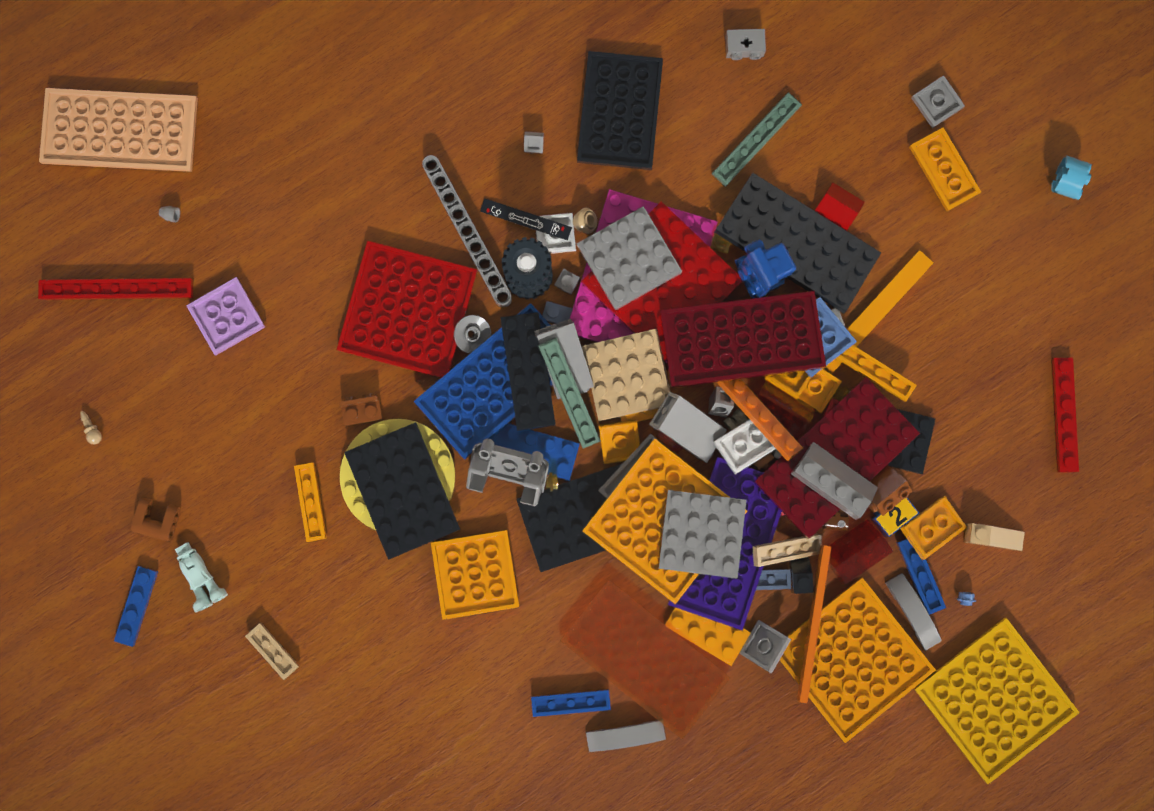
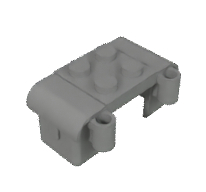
(510, 466)

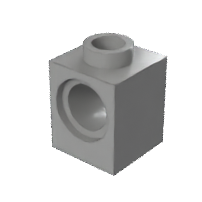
(720, 403)

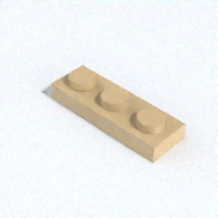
(272, 651)

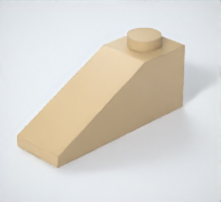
(994, 536)

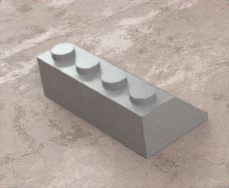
(835, 481)

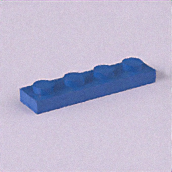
(922, 578)
(136, 606)
(570, 703)

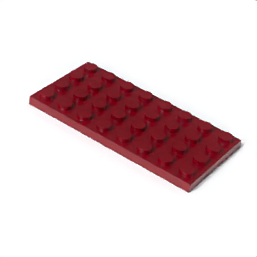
(742, 339)
(860, 432)

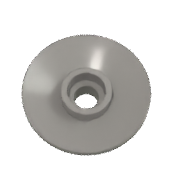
(480, 329)

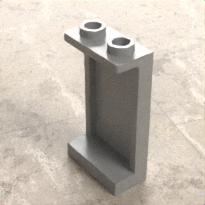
(572, 351)
(687, 426)

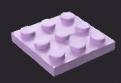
(226, 316)

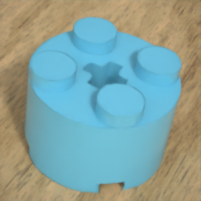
(1071, 177)

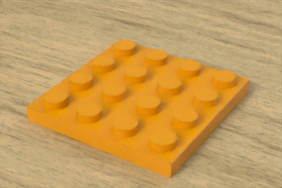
(475, 574)

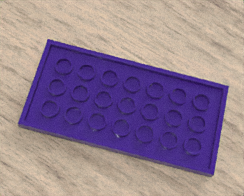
(728, 598)

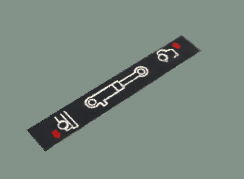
(526, 219)

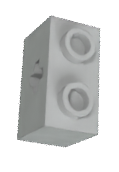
(752, 37)

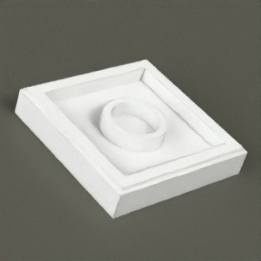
(556, 244)

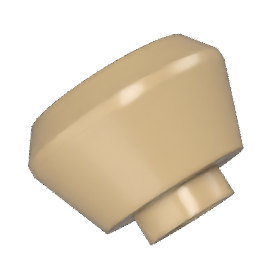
(585, 221)

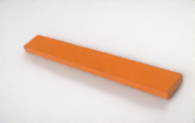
(813, 625)

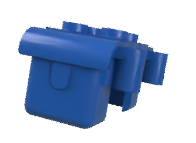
(764, 268)

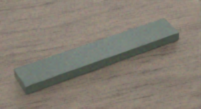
(756, 139)
(569, 392)

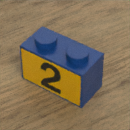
(896, 518)

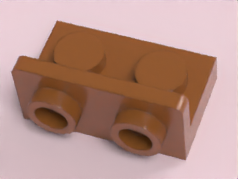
(361, 410)

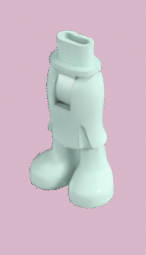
(198, 576)

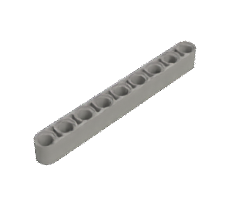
(465, 222)

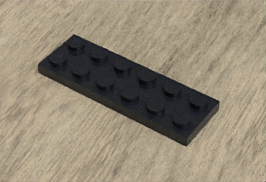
(527, 372)

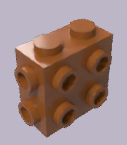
(890, 491)

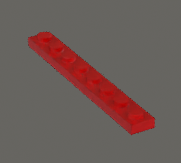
(115, 289)

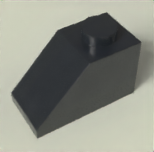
(801, 576)

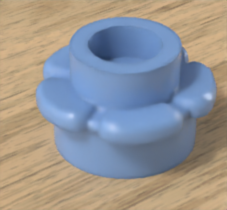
(966, 598)

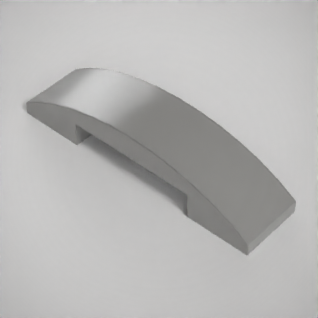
(914, 611)
(625, 736)

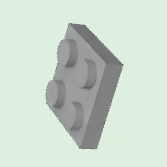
(938, 101)
(765, 646)

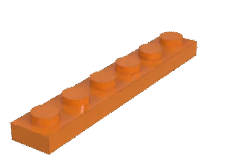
(761, 417)

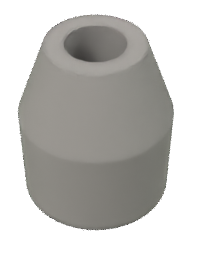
(170, 213)

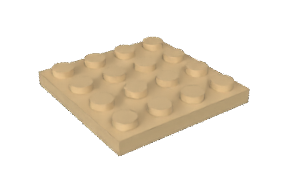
(627, 374)

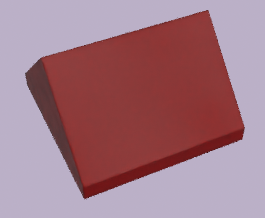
(839, 206)

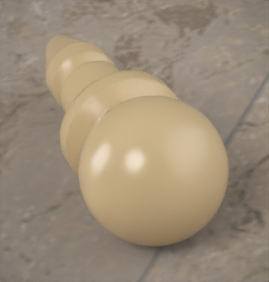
(93, 435)

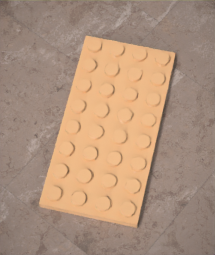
(118, 129)

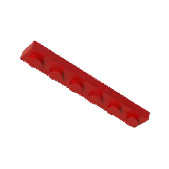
(1065, 415)

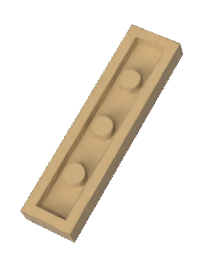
(786, 550)

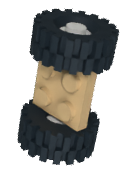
(527, 268)

